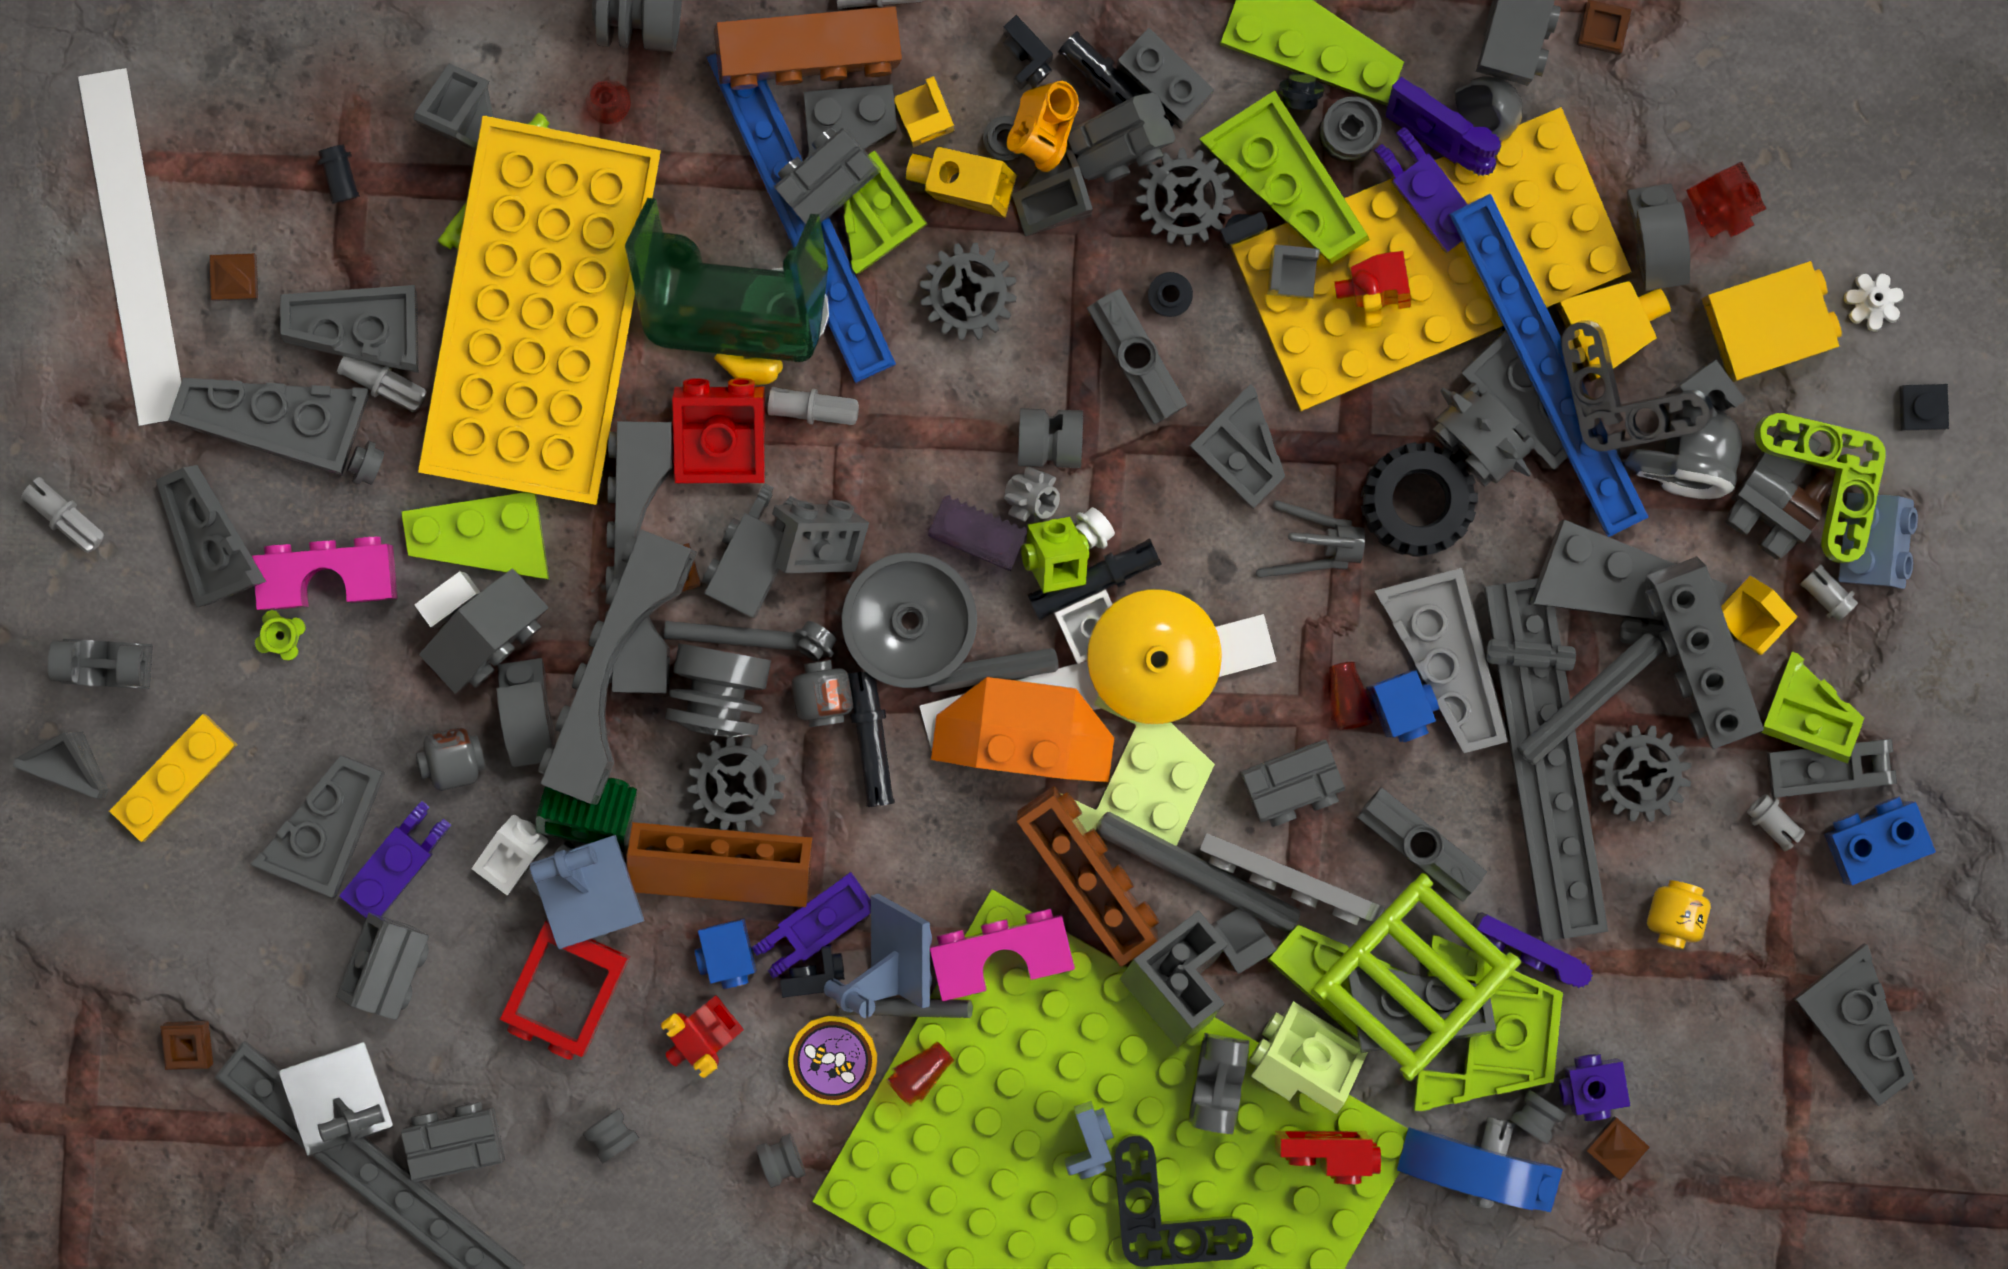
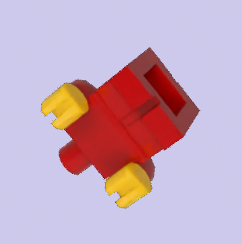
(1377, 283)
(701, 1035)

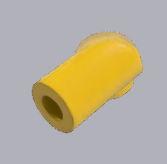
(758, 369)

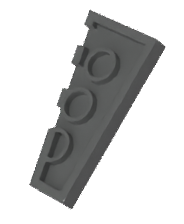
(292, 422)

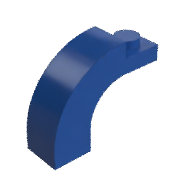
(1479, 1171)

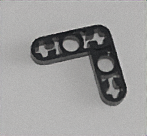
(1609, 404)
(1150, 1220)

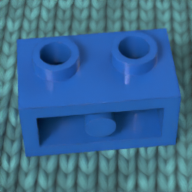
(1404, 705)
(1879, 841)

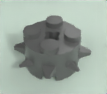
(1482, 434)

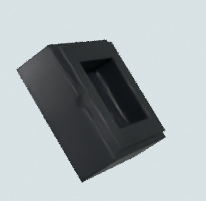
(1242, 227)

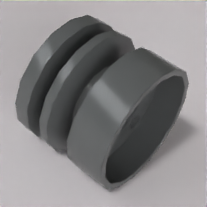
(656, 19)
(717, 690)

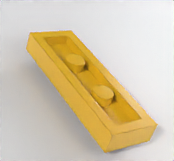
(173, 777)

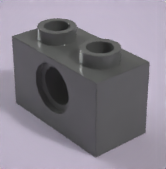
(1158, 69)

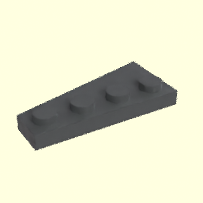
(1598, 574)

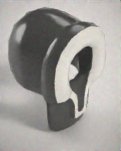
(1695, 463)

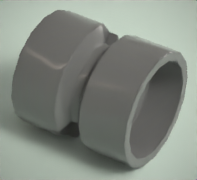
(1350, 129)
(1050, 438)

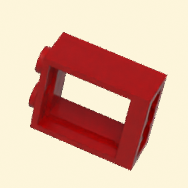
(560, 1043)

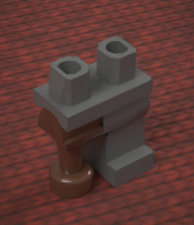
(1777, 501)

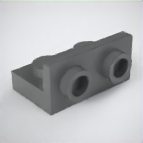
(820, 537)

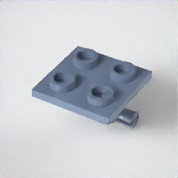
(586, 892)
(897, 961)

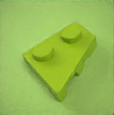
(879, 218)
(1812, 714)

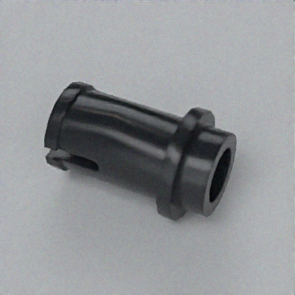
(338, 173)

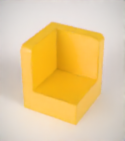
(924, 113)
(1756, 615)

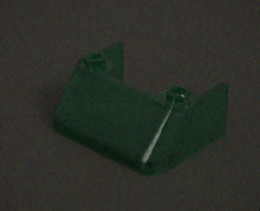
(727, 306)

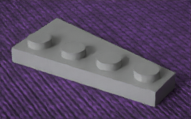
(1447, 648)
(1306, 888)

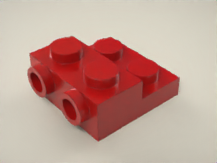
(719, 432)
(1342, 1154)

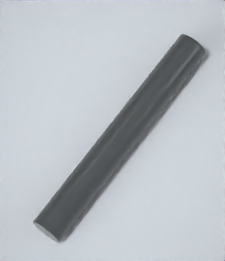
(730, 635)
(904, 1007)

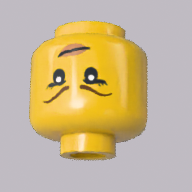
(1678, 914)

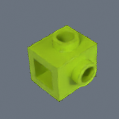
(1056, 554)

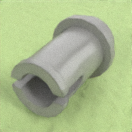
(1829, 593)
(1774, 820)

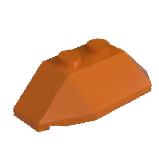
(1024, 731)

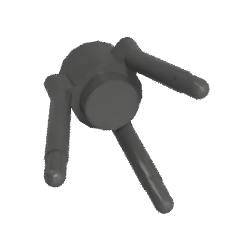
(1342, 543)

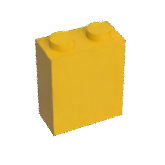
(1772, 321)

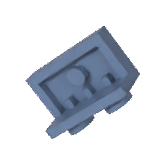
(1887, 551)
(1095, 1132)

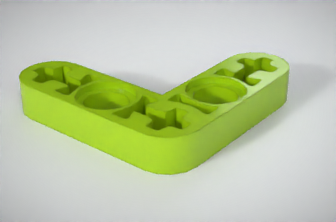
(1847, 474)

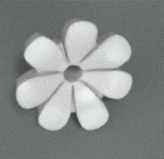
(1867, 307)

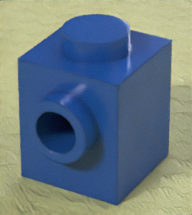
(726, 953)

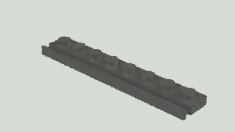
(1553, 789)

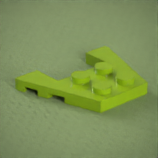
(1514, 1056)

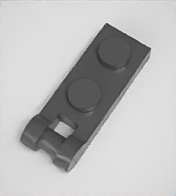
(1810, 772)

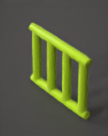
(1442, 1030)

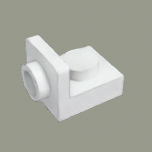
(510, 853)

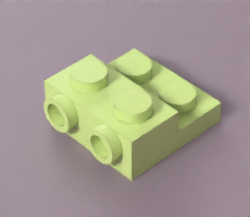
(1307, 1057)

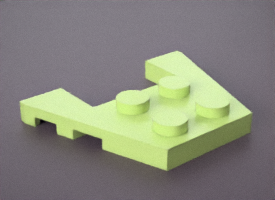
(1154, 781)

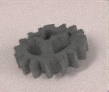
(1169, 183)
(989, 287)
(1637, 752)
(723, 799)

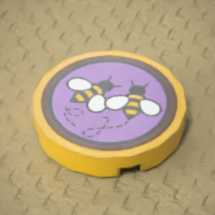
(832, 1060)

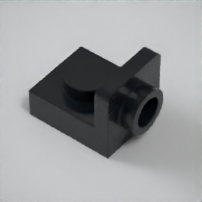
(1025, 44)
(806, 980)

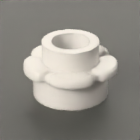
(1095, 528)

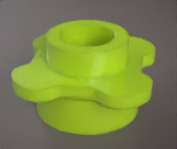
(268, 641)

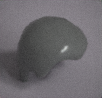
(1490, 104)

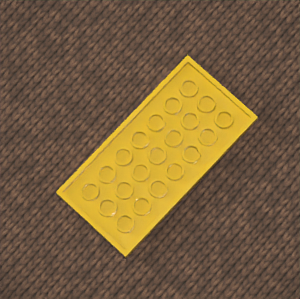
(1548, 211)
(537, 311)

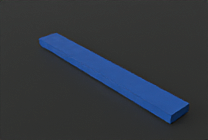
(771, 150)
(1542, 357)

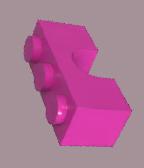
(365, 569)
(961, 959)

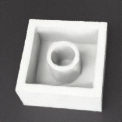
(447, 599)
(1079, 620)

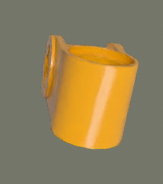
(1044, 124)

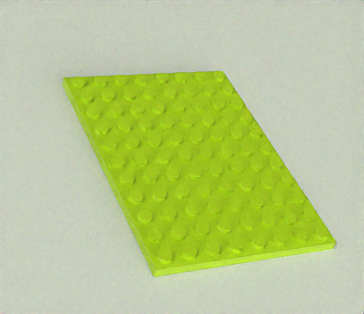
(982, 1160)

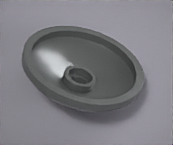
(875, 614)

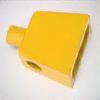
(981, 184)
(1620, 315)

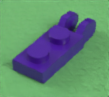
(1442, 128)
(1425, 189)
(393, 865)
(818, 923)
(1534, 952)

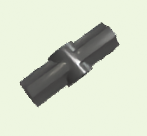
(1120, 331)
(1444, 863)

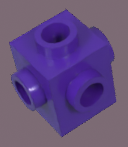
(1610, 1091)

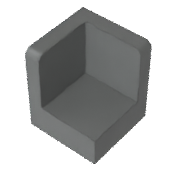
(1292, 271)
(1244, 938)

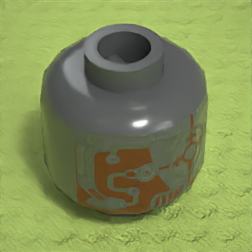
(822, 694)
(450, 759)

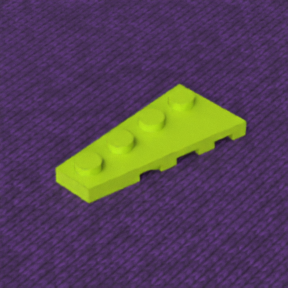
(1312, 42)
(1283, 170)

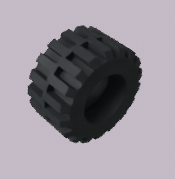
(1458, 493)

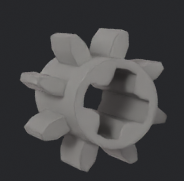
(1032, 496)

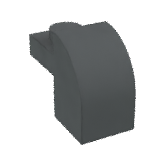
(1660, 236)
(525, 711)

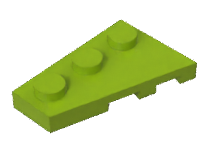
(481, 534)
(1305, 959)

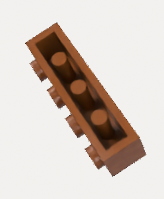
(807, 46)
(719, 864)
(1087, 875)

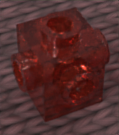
(1727, 201)

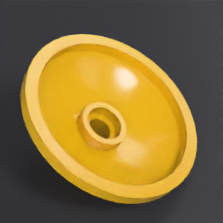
(1123, 648)

